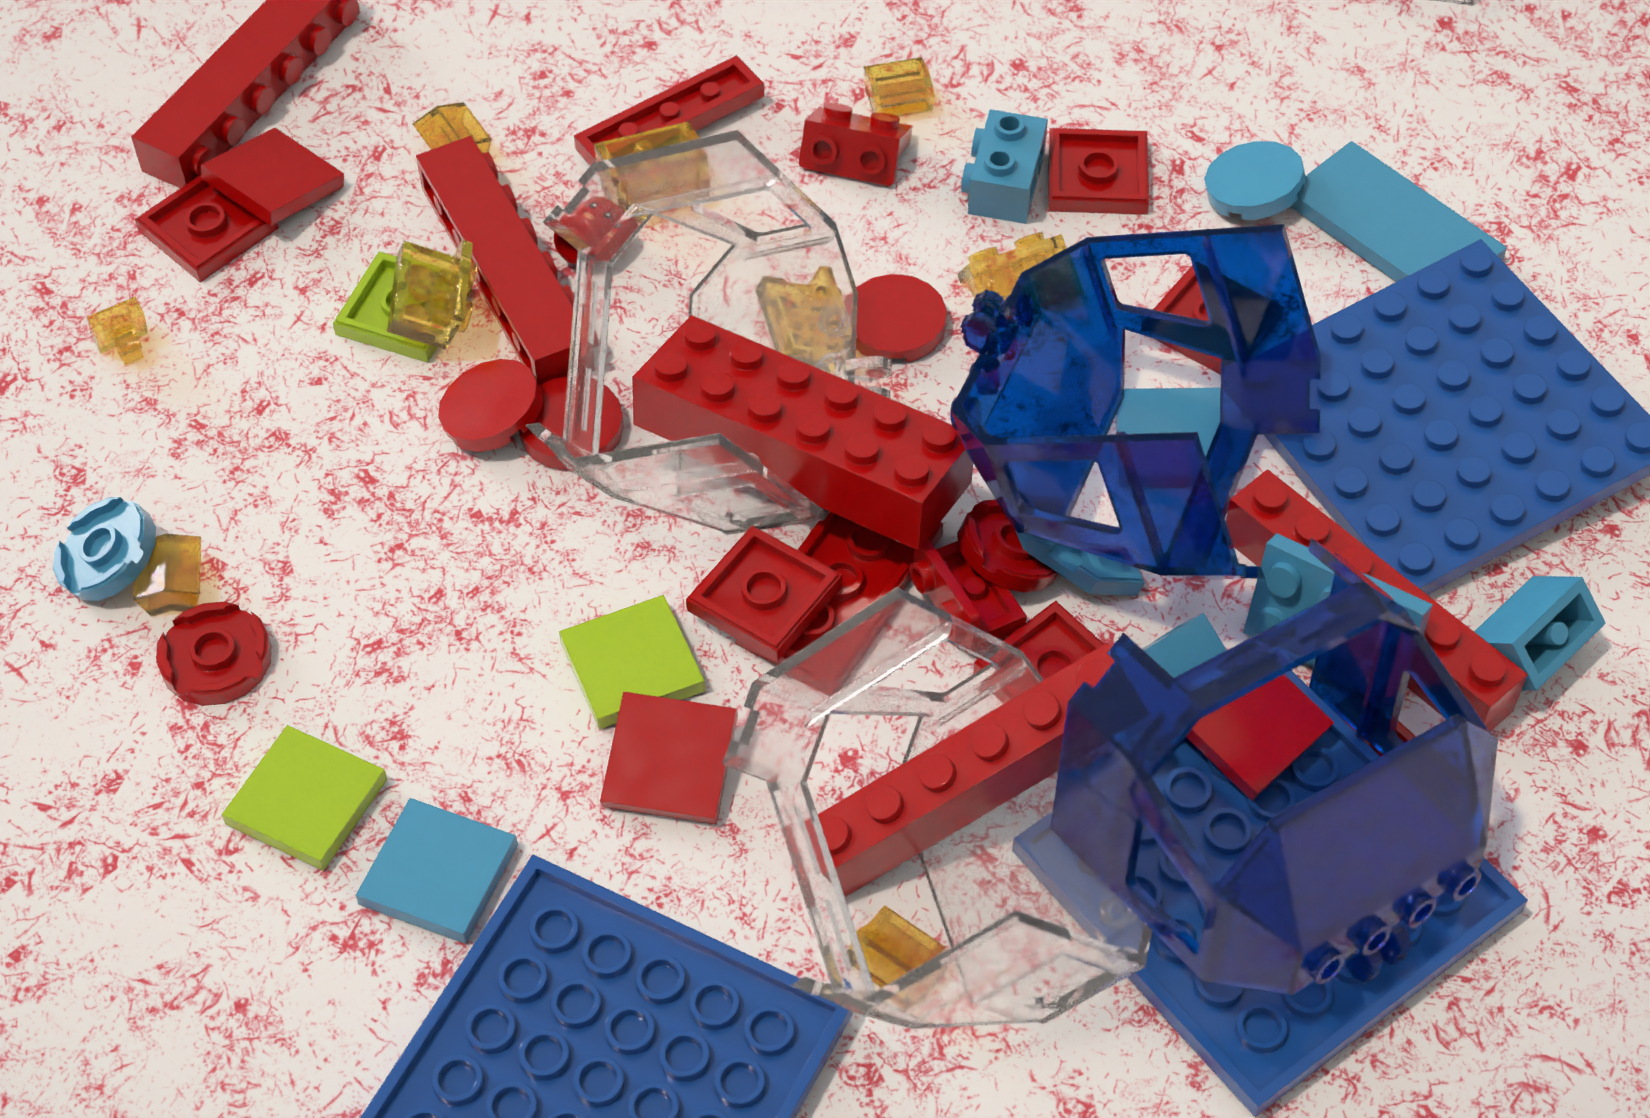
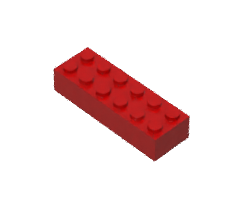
(810, 428)

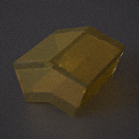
(899, 87)
(449, 124)
(170, 576)
(894, 946)

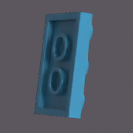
(1299, 581)

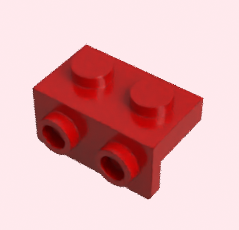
(853, 143)
(963, 592)

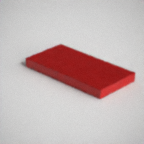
(869, 569)

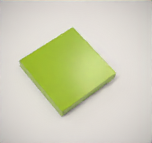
(367, 313)
(632, 653)
(304, 797)

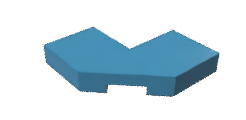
(1084, 569)

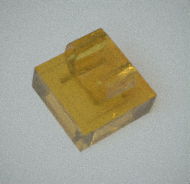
(120, 329)

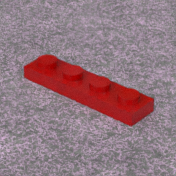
(695, 101)

